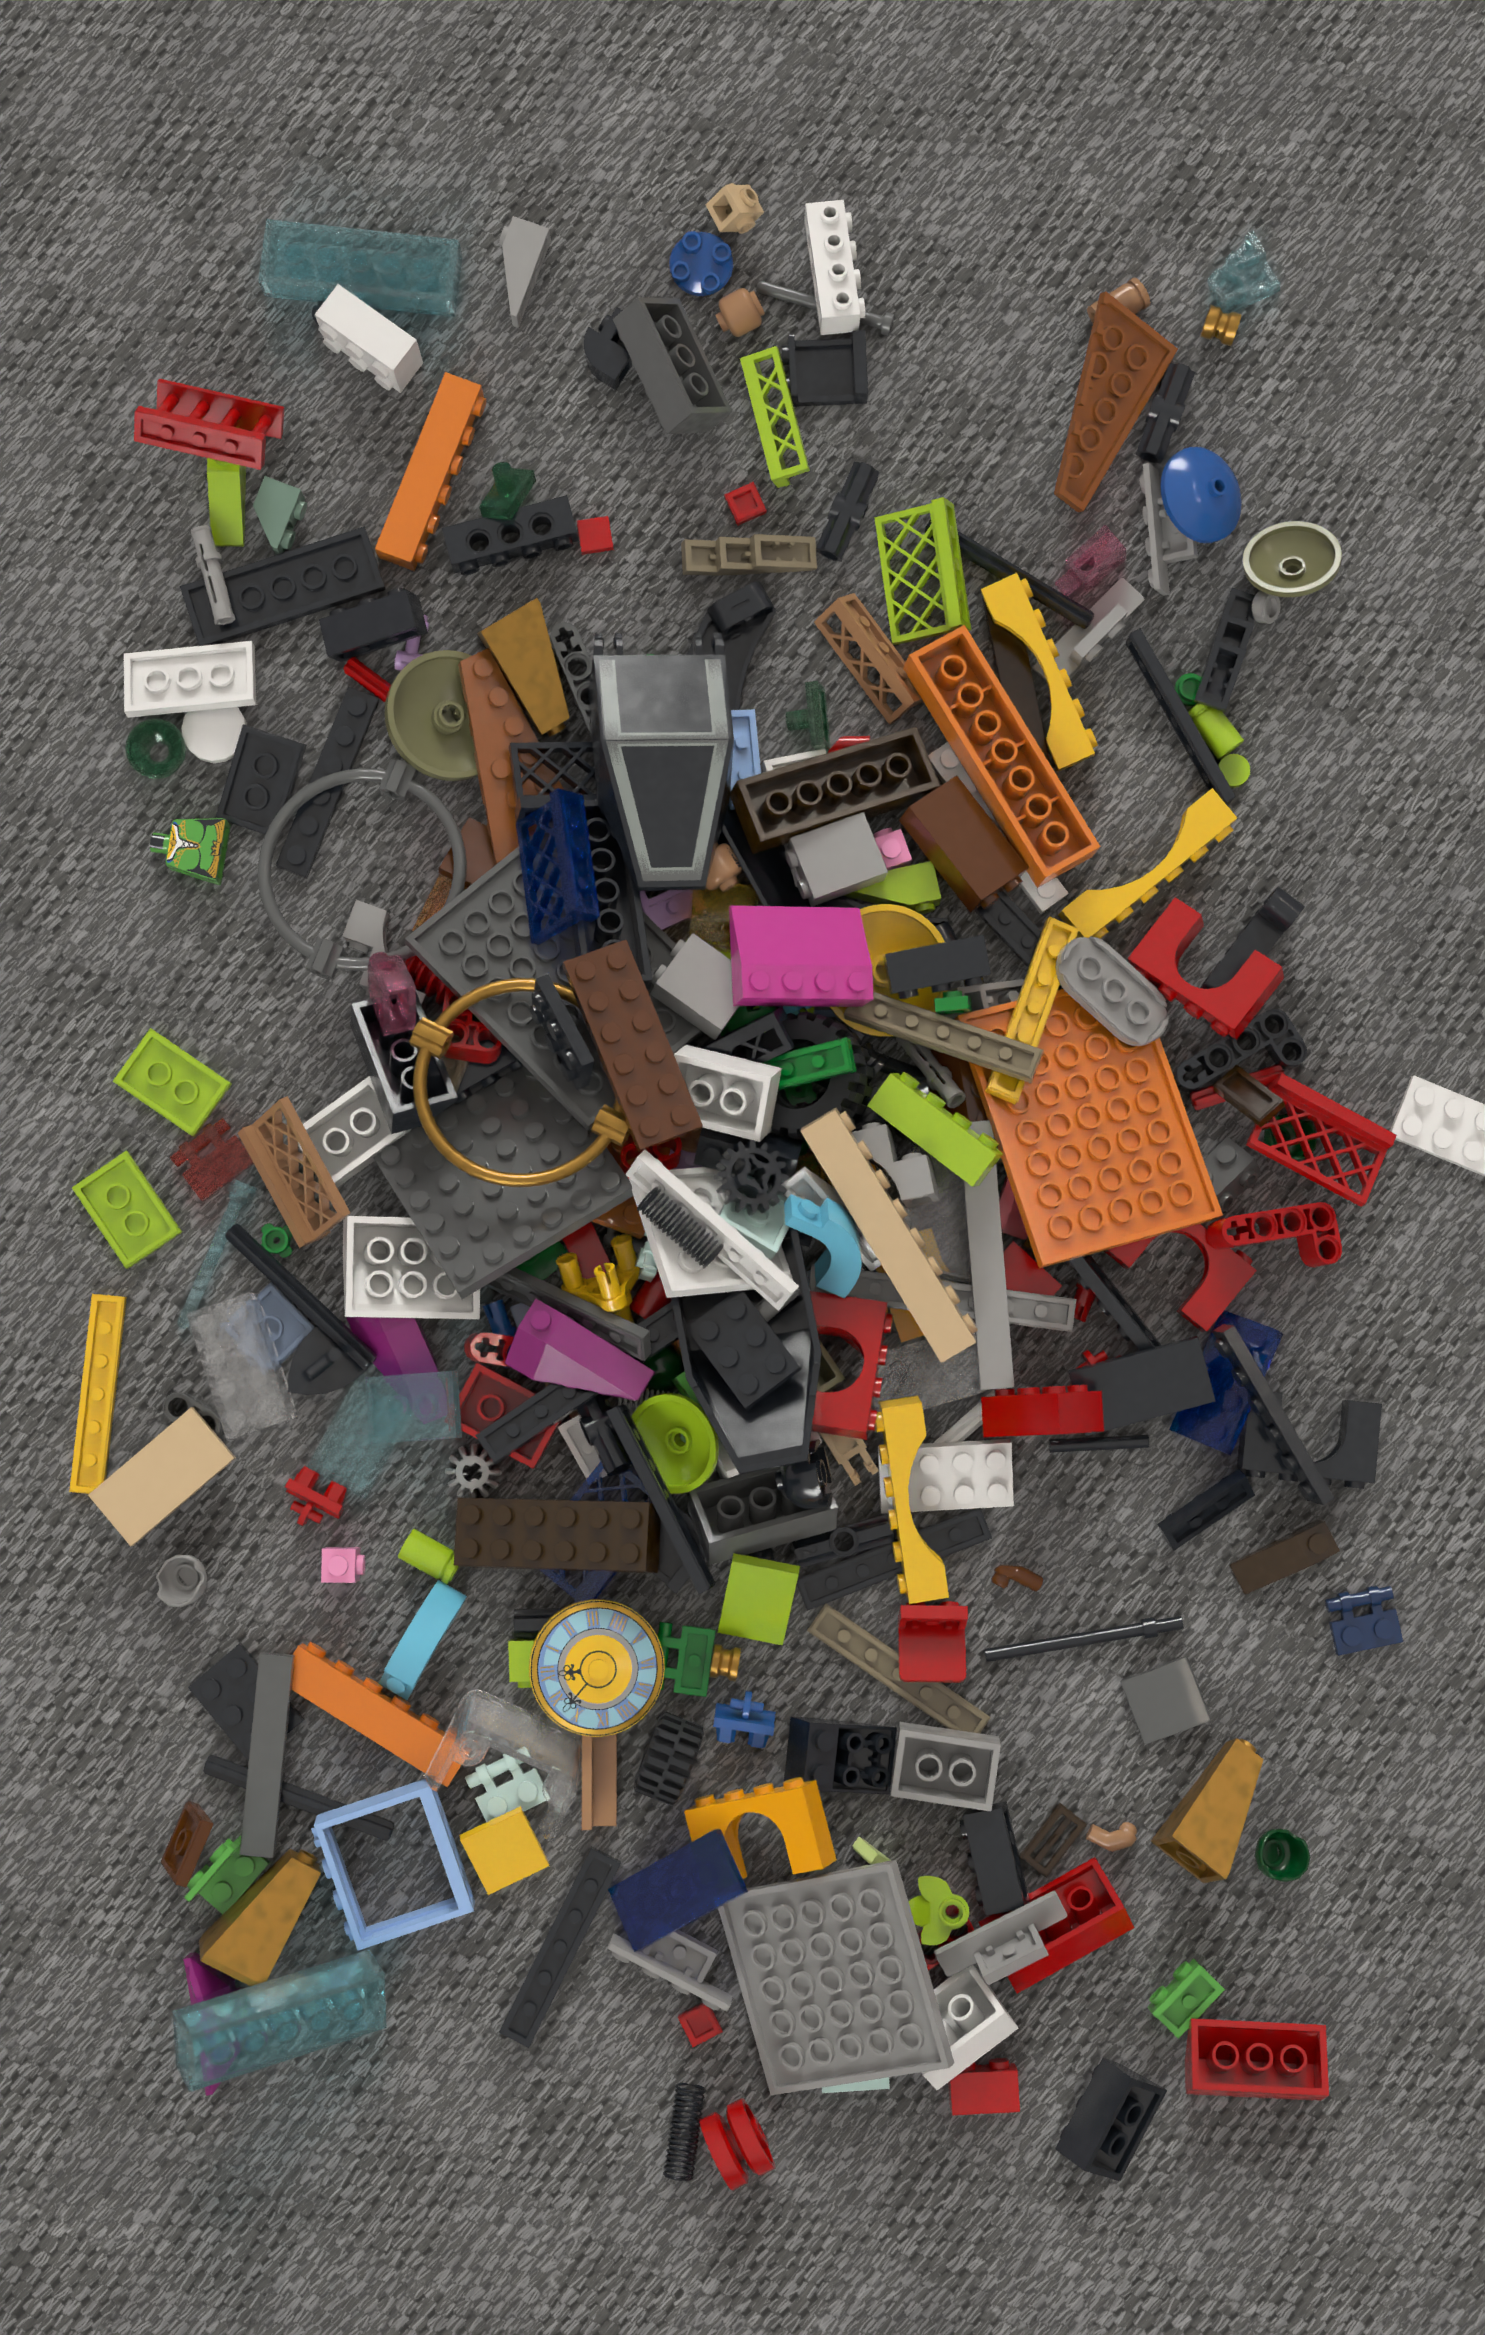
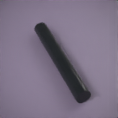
(1098, 1443)

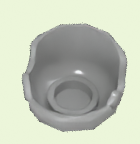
(170, 1587)

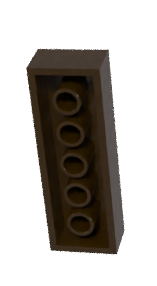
(832, 787)
(557, 1535)

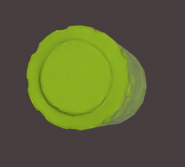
(1215, 730)
(429, 1556)

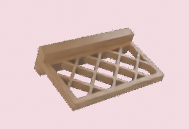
(280, 1172)

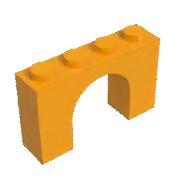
(793, 1808)

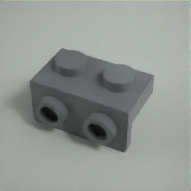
(1230, 1171)

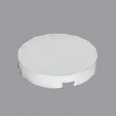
(213, 733)

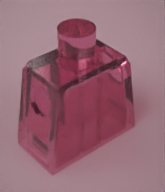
(1100, 551)
(391, 977)

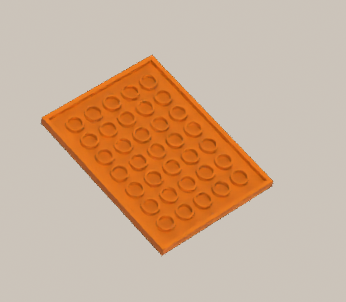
(1095, 1139)

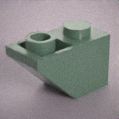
(278, 510)

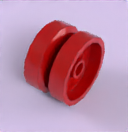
(739, 2142)

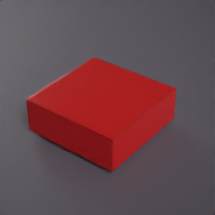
(745, 503)
(595, 535)
(700, 2024)

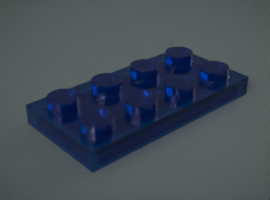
(1221, 1421)

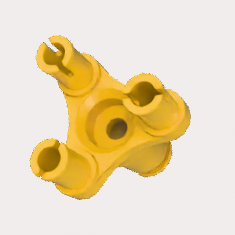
(607, 1290)

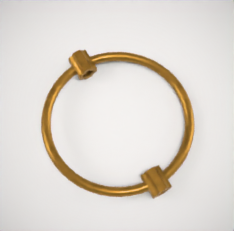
(435, 1040)

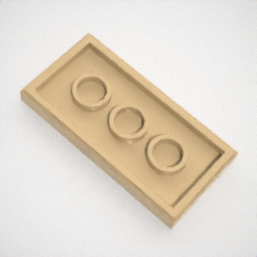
(161, 1476)

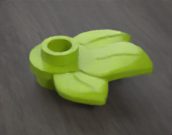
(930, 1910)

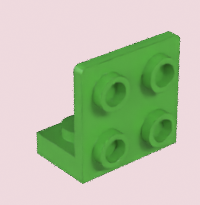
(227, 1877)

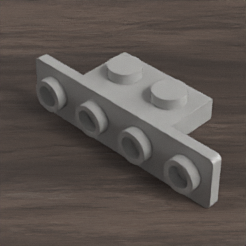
(1165, 541)
(1108, 621)
(1005, 1942)
(678, 1960)

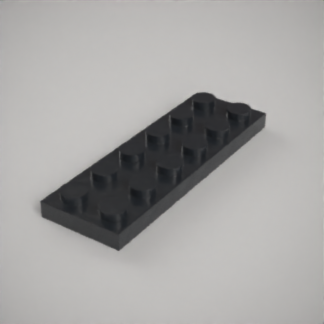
(288, 586)

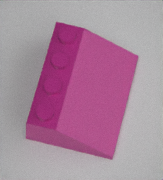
(799, 957)

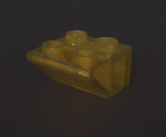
(710, 913)

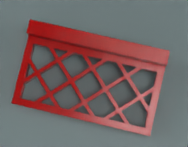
(1338, 1120)

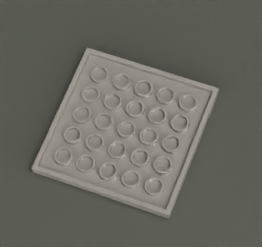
(835, 1979)

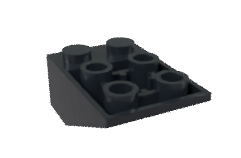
(841, 1755)

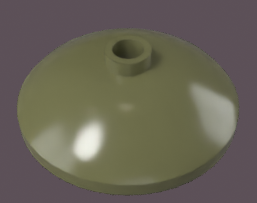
(1292, 559)

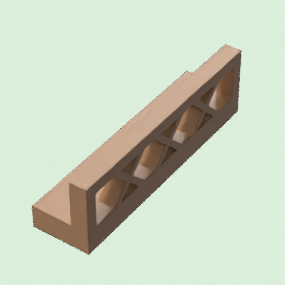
(874, 646)
(599, 1781)

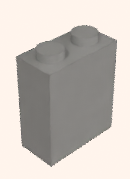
(836, 859)
(697, 985)

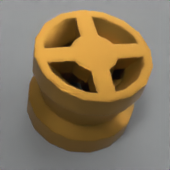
(725, 1662)

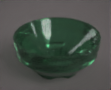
(147, 735)

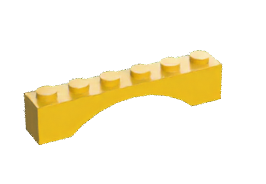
(1011, 610)
(1200, 824)
(903, 1433)

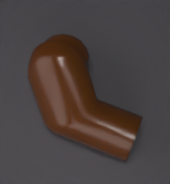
(1018, 1574)

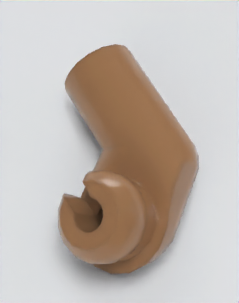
(1114, 1840)

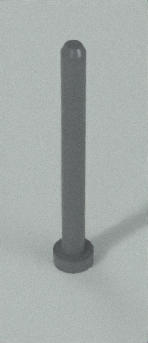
(806, 300)

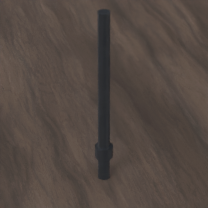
(1147, 1628)

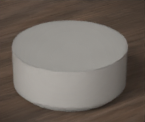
(1265, 608)

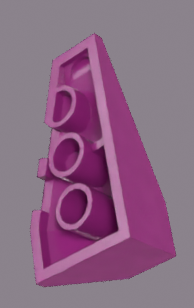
(397, 1344)
(567, 1354)

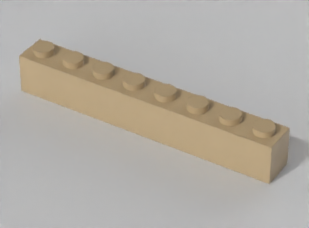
(889, 1235)

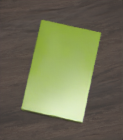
(172, 1082)
(126, 1209)
(758, 1599)

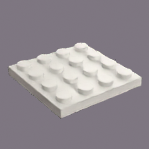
(678, 1270)

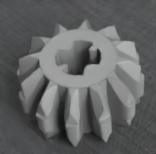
(476, 1482)

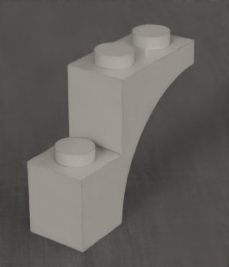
(368, 930)
(912, 1174)

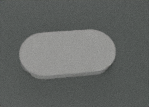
(1112, 991)

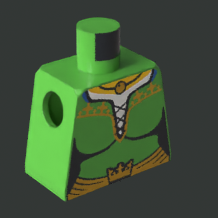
(195, 847)

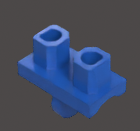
(746, 1717)

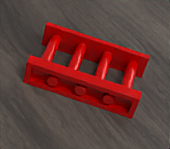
(209, 424)

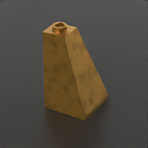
(529, 666)
(1211, 1816)
(257, 1926)

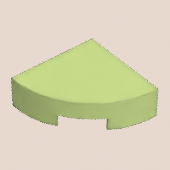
(868, 1852)

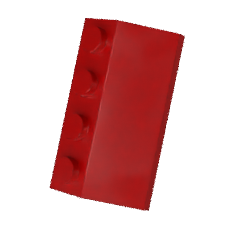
(1092, 1921)
(1256, 2059)

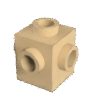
(735, 208)

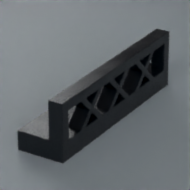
(752, 1029)

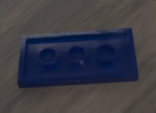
(677, 1890)

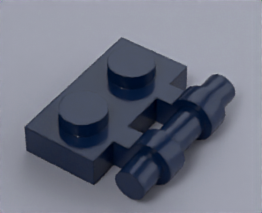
(1366, 1630)

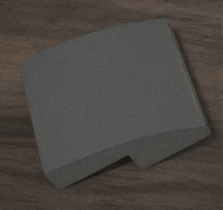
(1165, 1700)

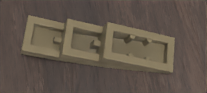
(749, 555)

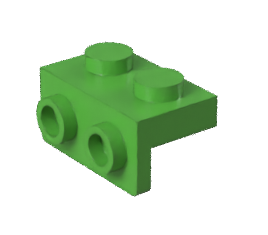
(1184, 1997)

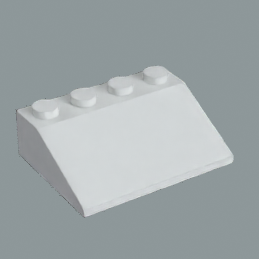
(396, 1274)

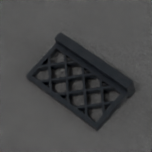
(529, 803)

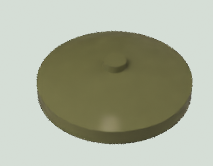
(430, 717)

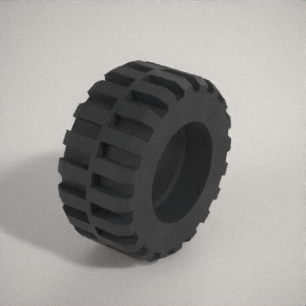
(843, 1091)

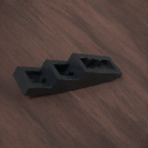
(1227, 651)

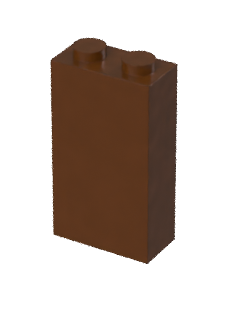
(964, 844)

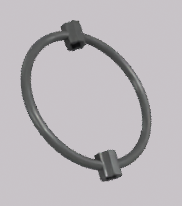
(396, 783)

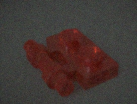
(216, 1168)

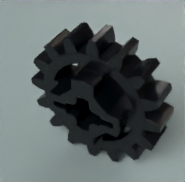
(756, 1188)

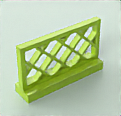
(949, 564)

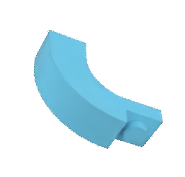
(832, 1225)
(422, 1639)

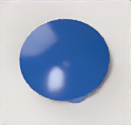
(701, 263)

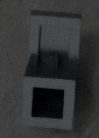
(603, 355)

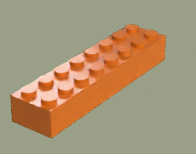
(1000, 756)

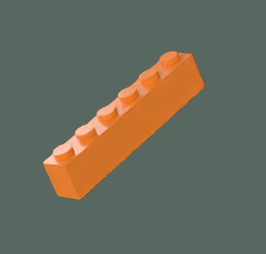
(430, 471)
(367, 1708)

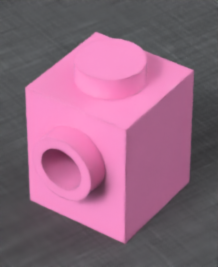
(893, 848)
(342, 1565)

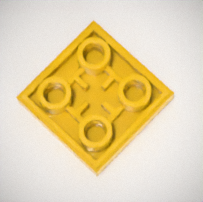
(504, 1850)

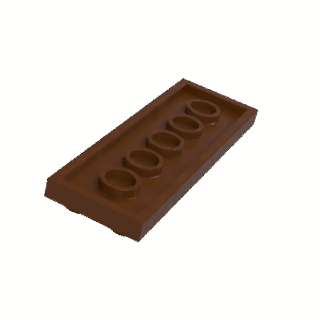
(632, 1045)

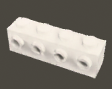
(832, 267)

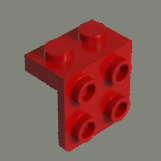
(932, 1642)

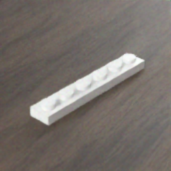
(947, 766)
(737, 1251)

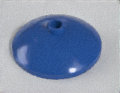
(1201, 495)

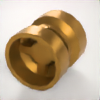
(1221, 325)

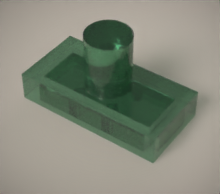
(507, 492)
(813, 717)

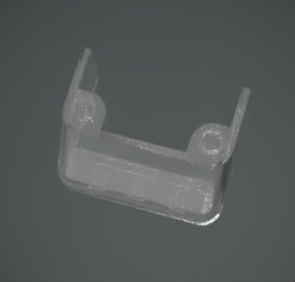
(495, 1723)

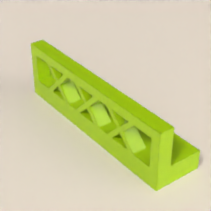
(766, 421)

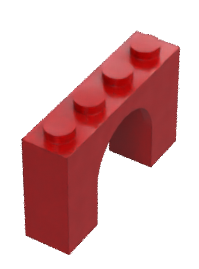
(1225, 1007)
(1221, 1281)
(863, 1324)

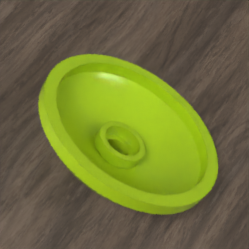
(661, 1424)

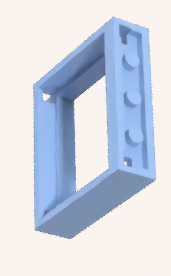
(344, 1895)

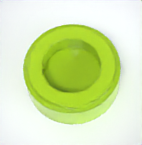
(1235, 769)

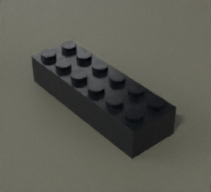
(617, 898)

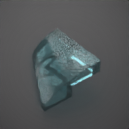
(1231, 283)

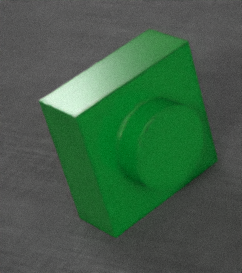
(953, 1003)

